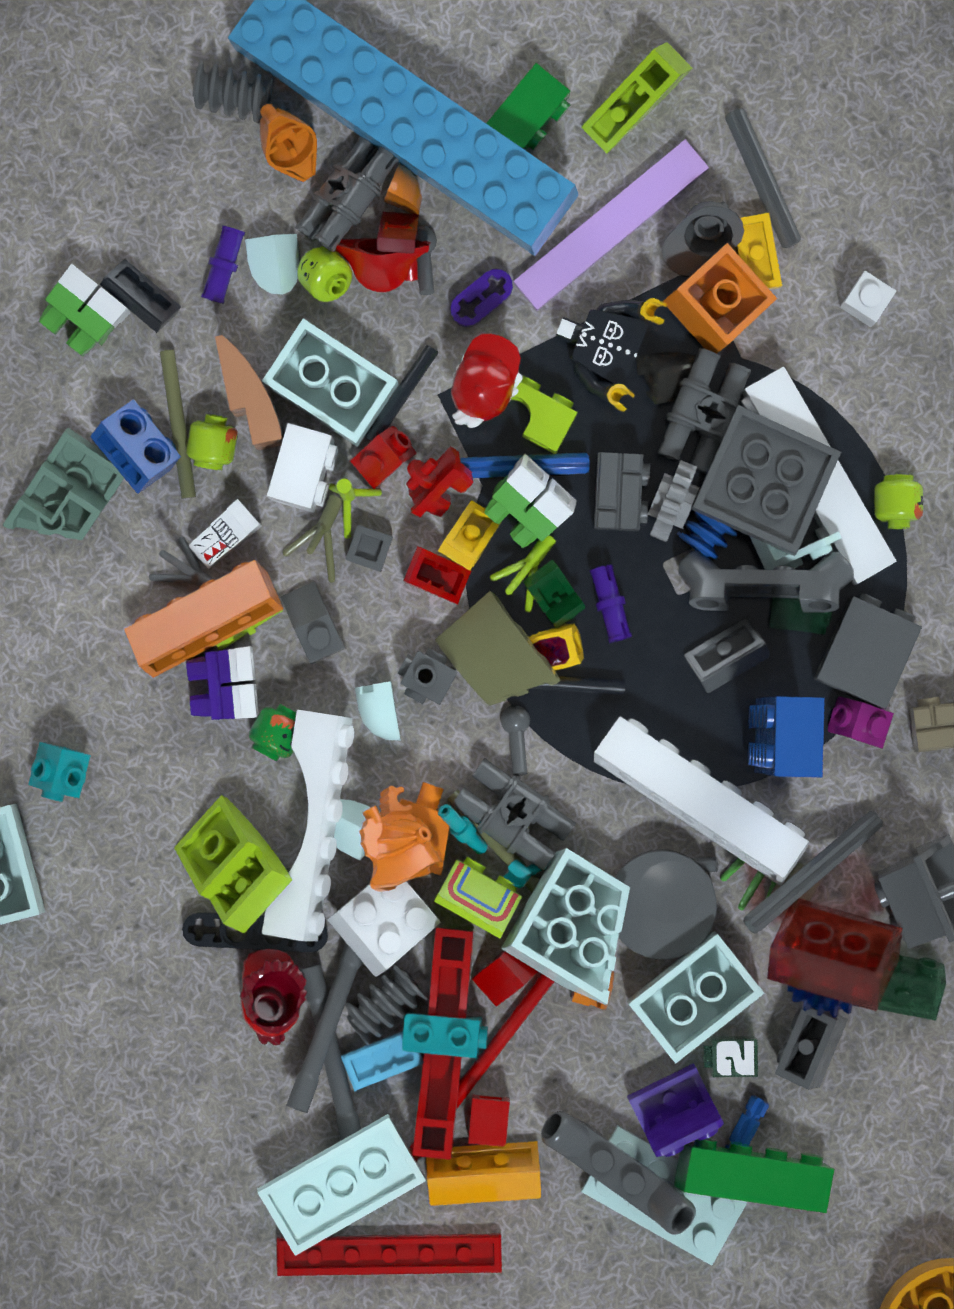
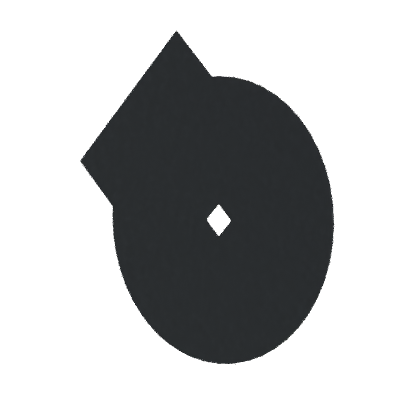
(663, 625)

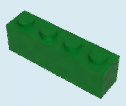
(530, 108)
(754, 1176)

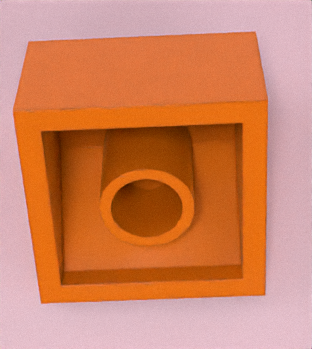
(720, 299)

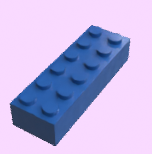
(787, 736)

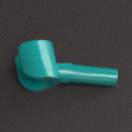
(520, 874)

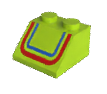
(478, 897)

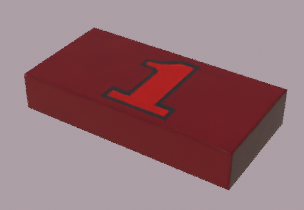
(397, 232)

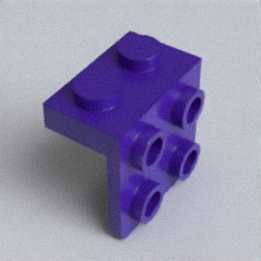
(676, 1111)

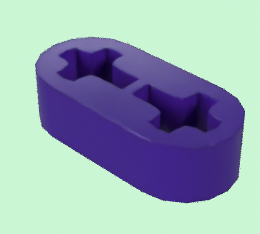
(475, 291)

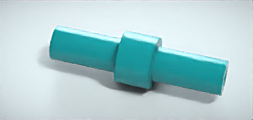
(462, 829)

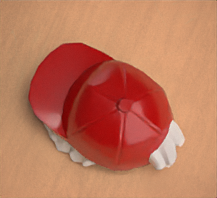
(485, 379)

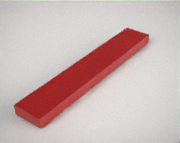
(393, 1255)

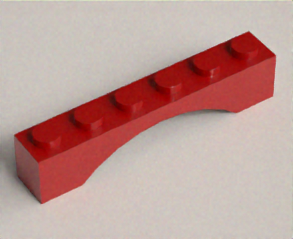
(441, 1072)

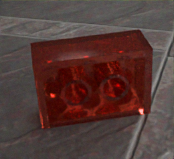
(834, 953)

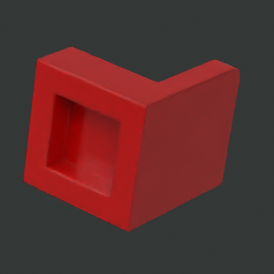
(489, 1120)

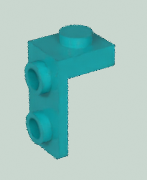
(444, 1035)

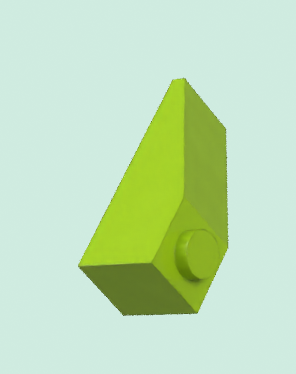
(637, 96)

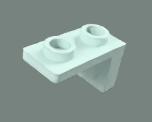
(773, 557)

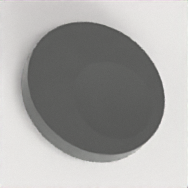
(667, 904)

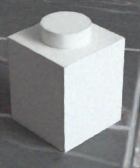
(868, 299)

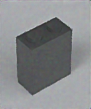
(868, 651)

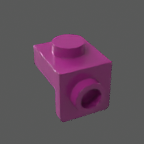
(860, 722)

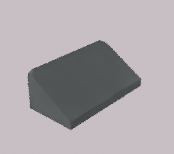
(727, 655)

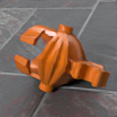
(396, 843)

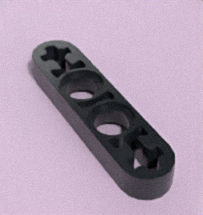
(254, 939)

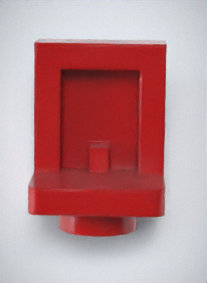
(383, 456)

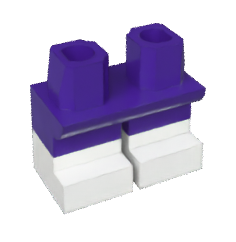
(222, 668)

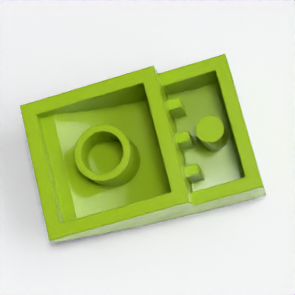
(232, 865)

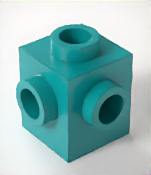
(59, 771)

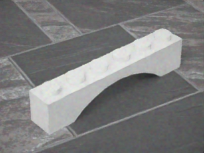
(321, 749)

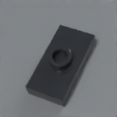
(140, 295)

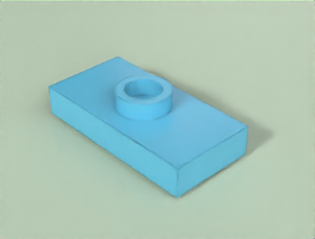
(379, 1061)

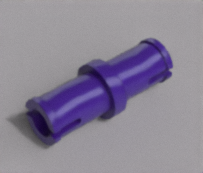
(223, 264)
(610, 603)

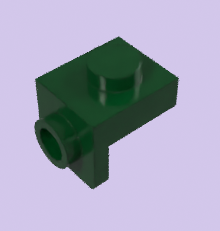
(554, 594)

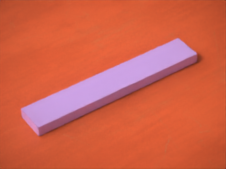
(611, 225)

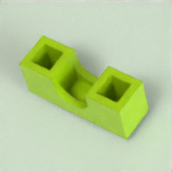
(548, 416)

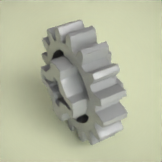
(673, 500)

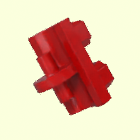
(433, 478)

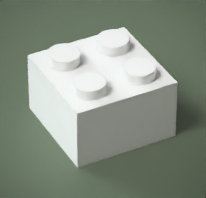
(302, 468)
(383, 924)

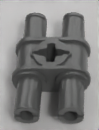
(347, 193)
(687, 417)
(494, 818)

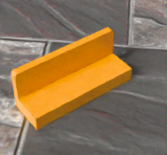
(485, 1174)

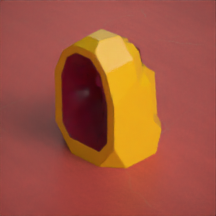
(560, 646)

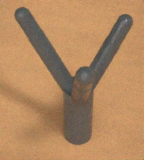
(194, 574)

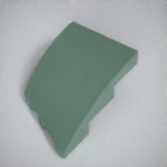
(67, 490)

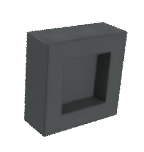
(369, 548)

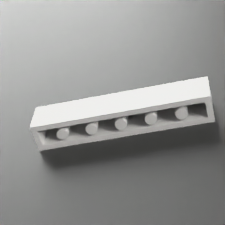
(840, 504)
(701, 800)

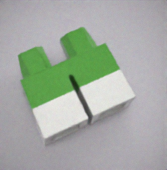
(86, 306)
(531, 500)

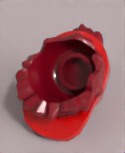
(271, 994)

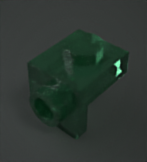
(788, 615)

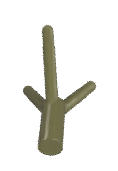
(322, 528)

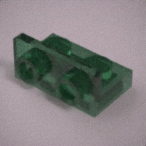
(915, 988)

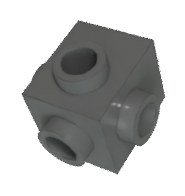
(437, 687)

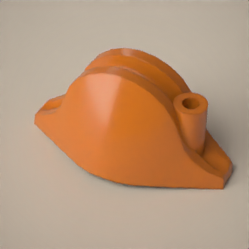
(288, 143)

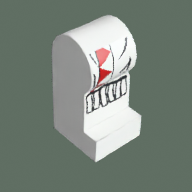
(224, 534)

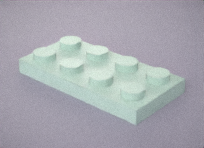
(341, 1184)
(713, 1217)

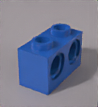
(129, 451)

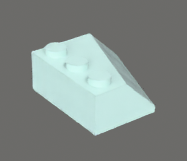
(572, 925)

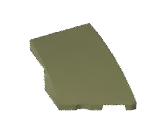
(494, 653)

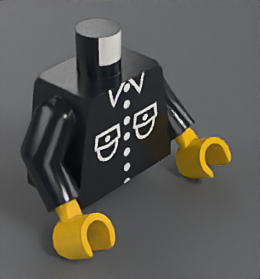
(609, 345)

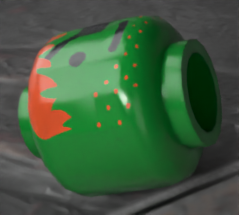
(273, 732)

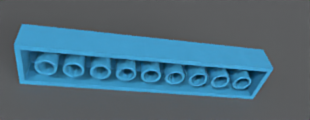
(406, 118)

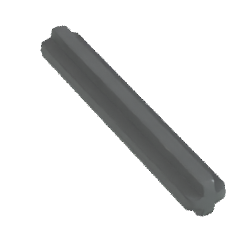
(763, 178)

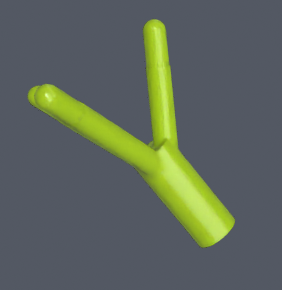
(348, 494)
(527, 565)

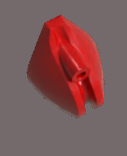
(380, 269)

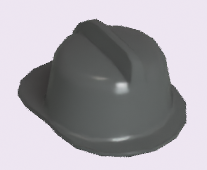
(700, 236)

